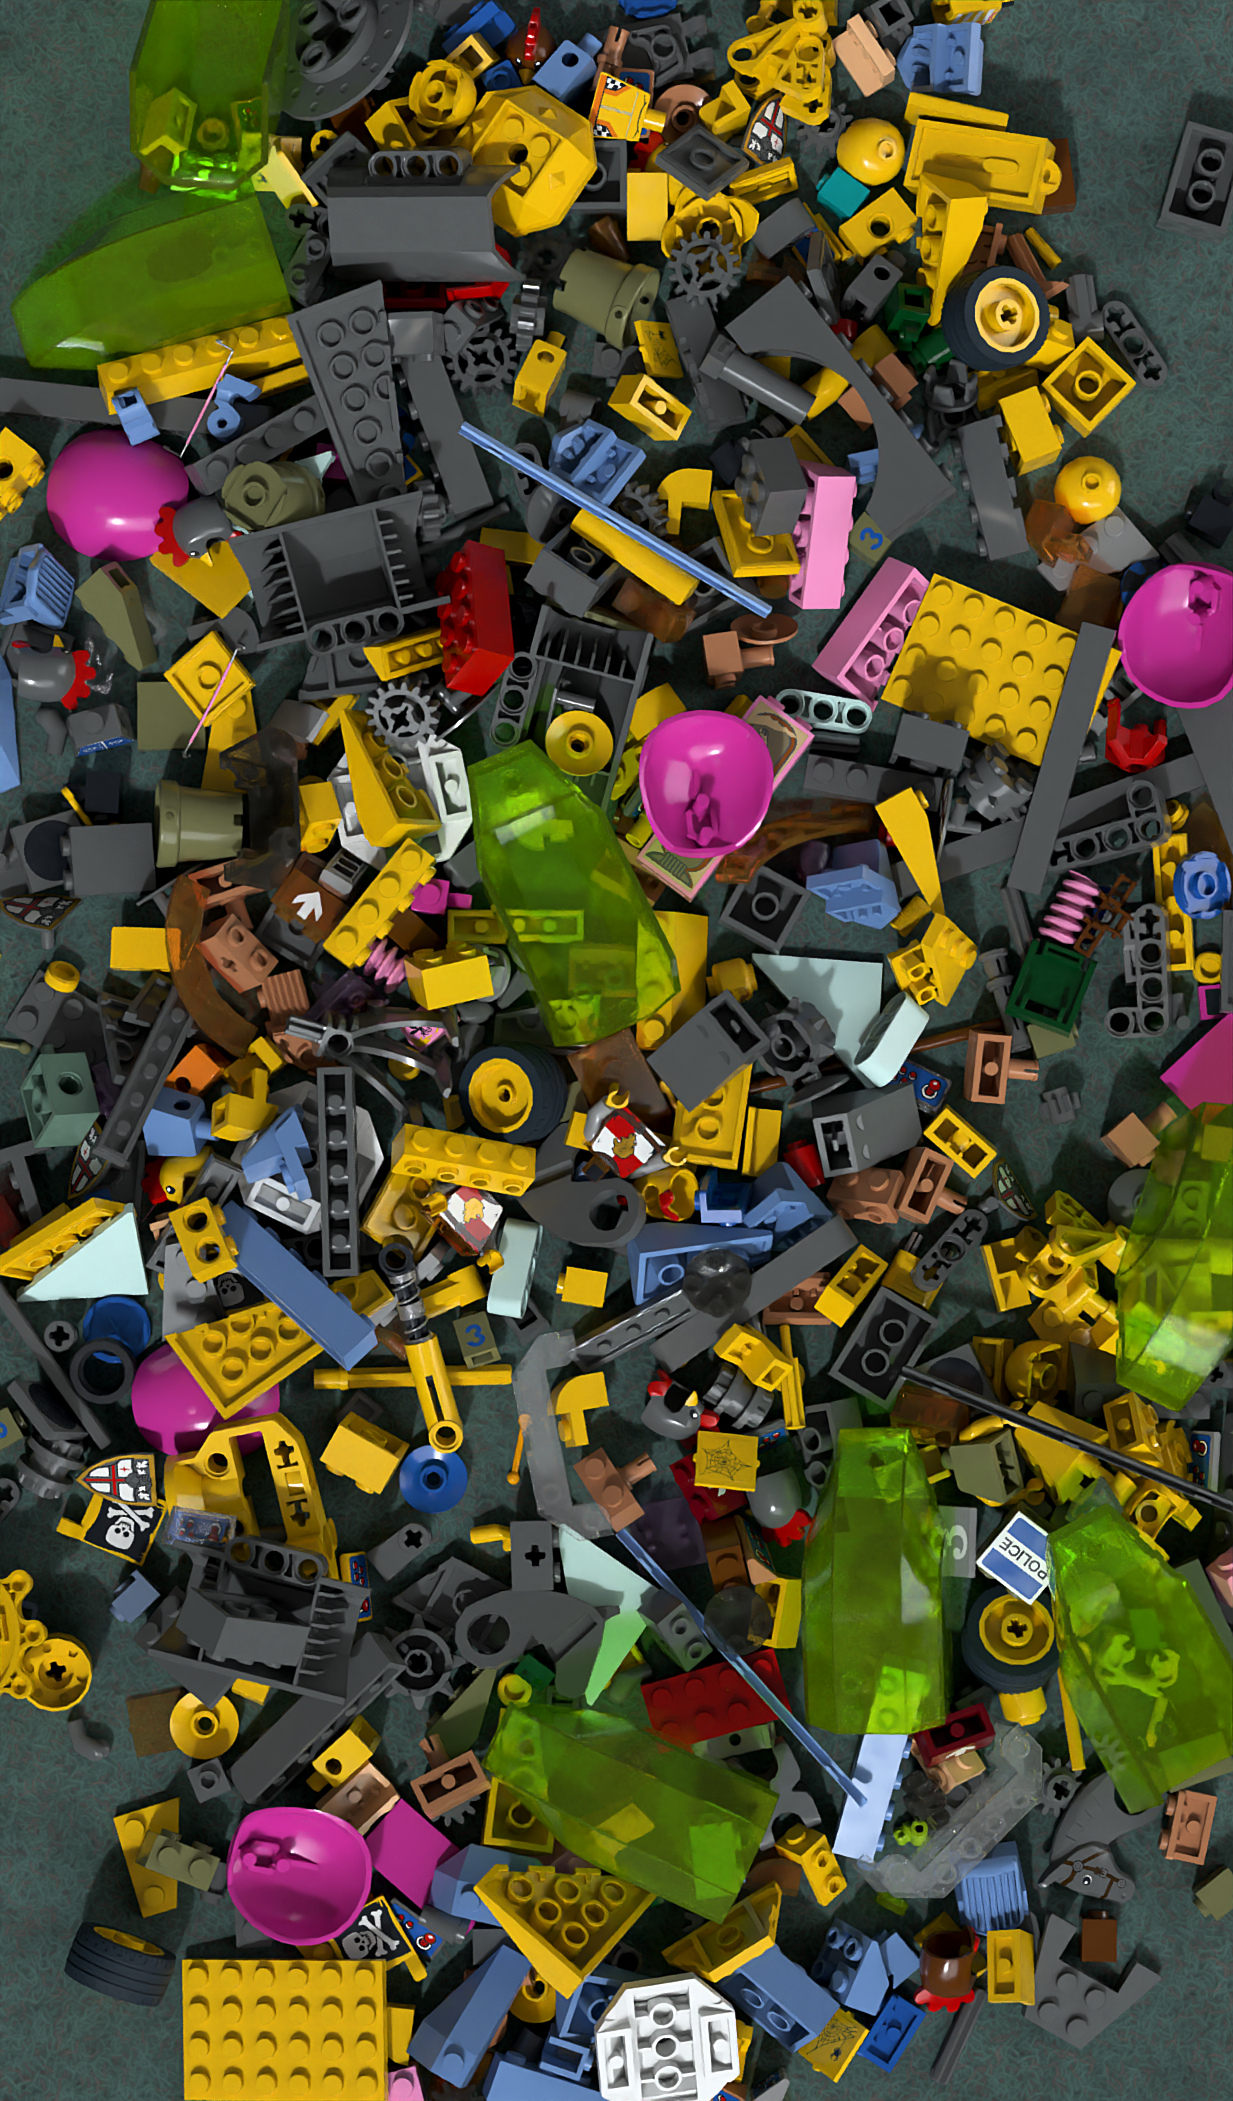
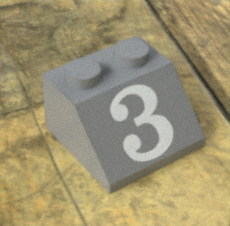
(962, 1538)

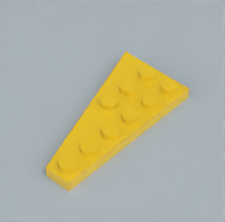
(261, 1345)

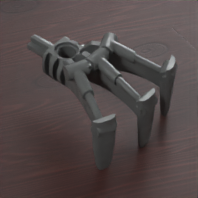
(366, 1036)

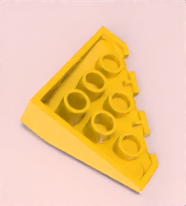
(562, 1919)

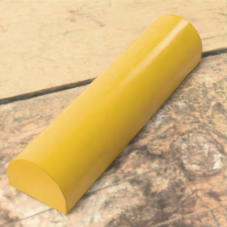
(642, 561)
(1180, 925)

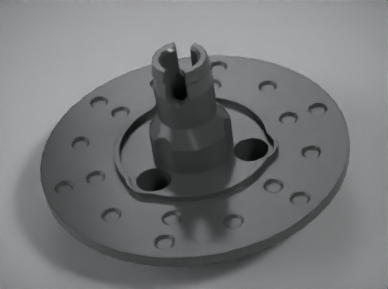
(341, 53)

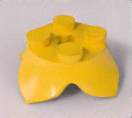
(732, 218)

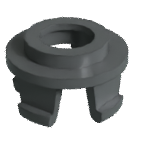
(940, 390)

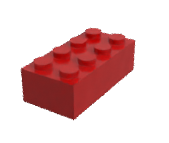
(477, 621)
(713, 1698)

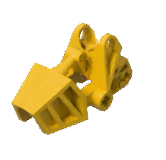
(788, 54)
(1066, 1267)
(1062, 1469)

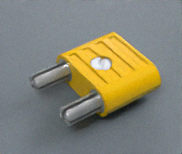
(899, 1275)

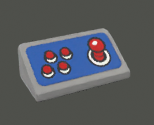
(1205, 1457)
(771, 2088)

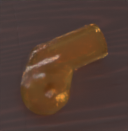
(391, 1341)

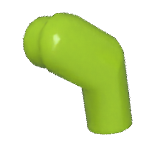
(912, 1832)

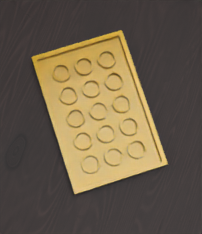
(986, 668)
(285, 2029)

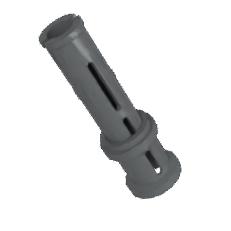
(1001, 984)

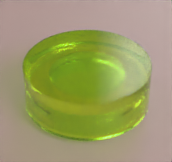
(894, 1904)

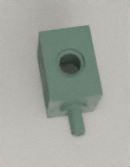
(59, 1098)

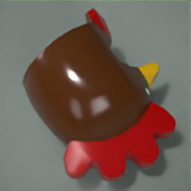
(530, 47)
(944, 1973)

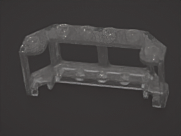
(543, 1440)
(973, 1825)

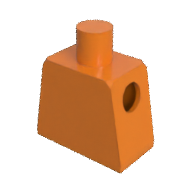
(202, 1067)

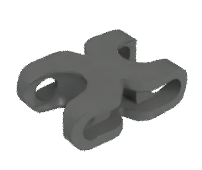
(793, 1794)

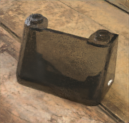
(269, 772)

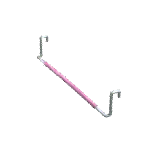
(207, 402)
(212, 700)

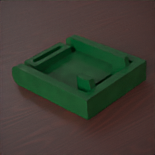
(1052, 983)

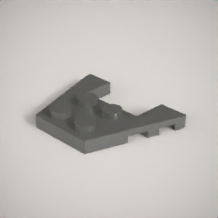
(1073, 2001)

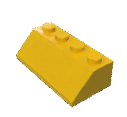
(688, 940)

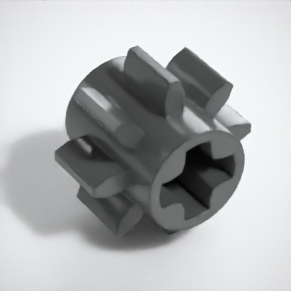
(1059, 1106)

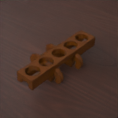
(1102, 927)

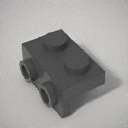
(343, 151)
(309, 270)

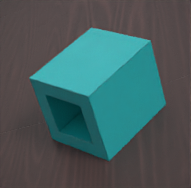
(841, 194)

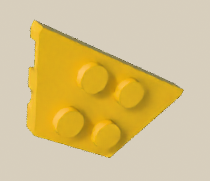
(744, 1934)

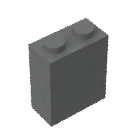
(109, 860)

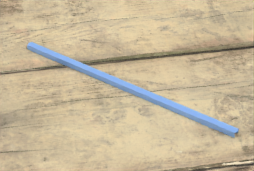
(615, 520)
(744, 1670)

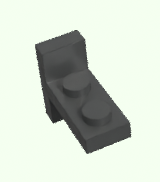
(23, 1178)

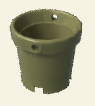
(607, 294)
(272, 495)
(195, 824)

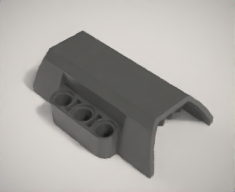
(416, 221)
(337, 573)
(599, 665)
(321, 1602)

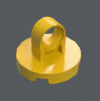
(1176, 1449)

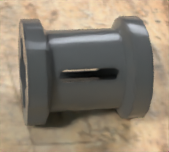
(54, 1343)

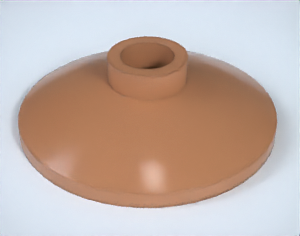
(681, 99)
(764, 631)

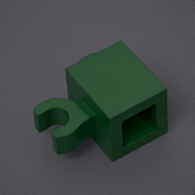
(907, 313)

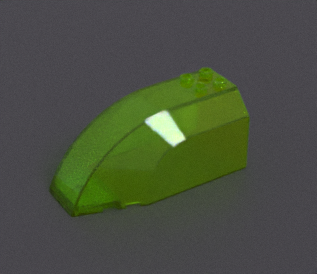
(208, 89)
(154, 282)
(566, 899)
(1180, 1263)
(876, 1592)
(1137, 1658)
(635, 1801)

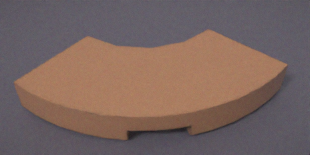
(299, 1051)

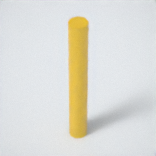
(1072, 1730)

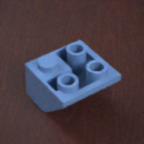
(851, 1968)

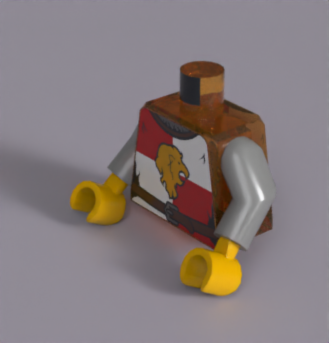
(623, 1141)
(466, 1220)

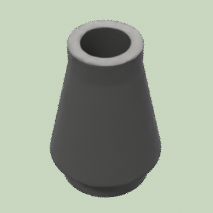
(443, 1924)

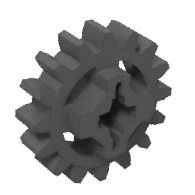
(689, 262)
(528, 314)
(493, 369)
(641, 508)
(412, 726)

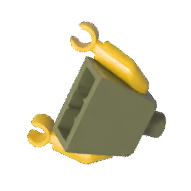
(988, 1463)

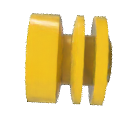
(54, 1692)

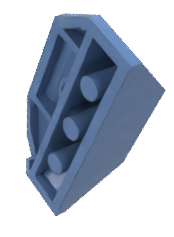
(456, 1878)

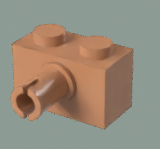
(897, 379)
(726, 660)
(225, 893)
(990, 1066)
(1135, 1140)
(924, 1186)
(613, 1485)
(450, 1780)

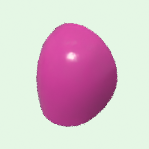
(110, 494)
(1181, 635)
(705, 782)
(179, 1415)
(298, 1874)

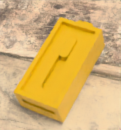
(1005, 166)

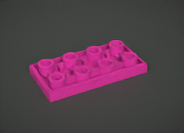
(1205, 1069)
(409, 1850)

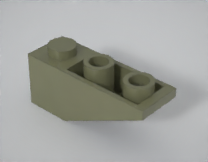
(119, 610)
(463, 1719)

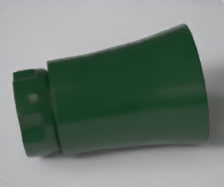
(929, 350)

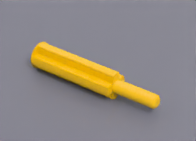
(791, 1386)

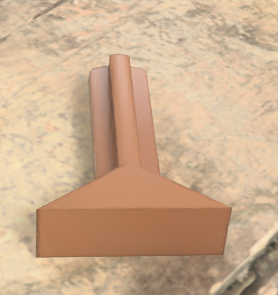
(1026, 262)

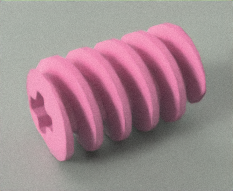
(1071, 909)
(386, 966)

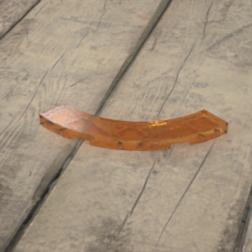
(778, 835)
(191, 973)

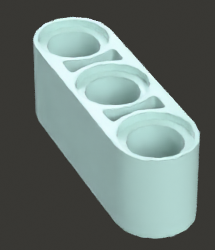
(839, 706)
(891, 1039)
(513, 1281)

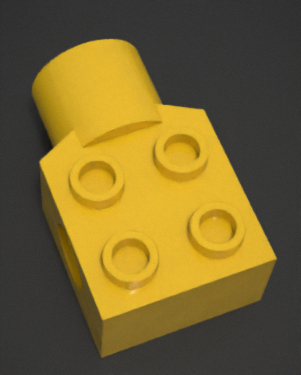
(25, 467)

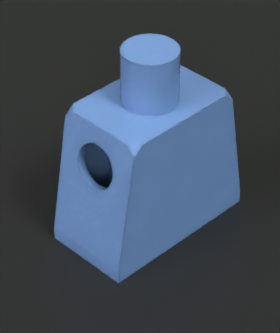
(569, 70)
(177, 1125)

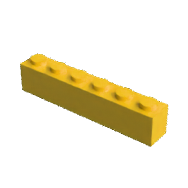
(198, 362)

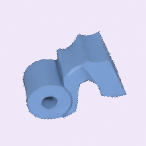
(135, 416)
(226, 422)

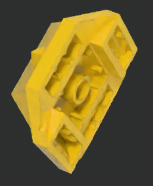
(557, 161)

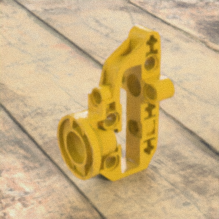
(200, 1484)

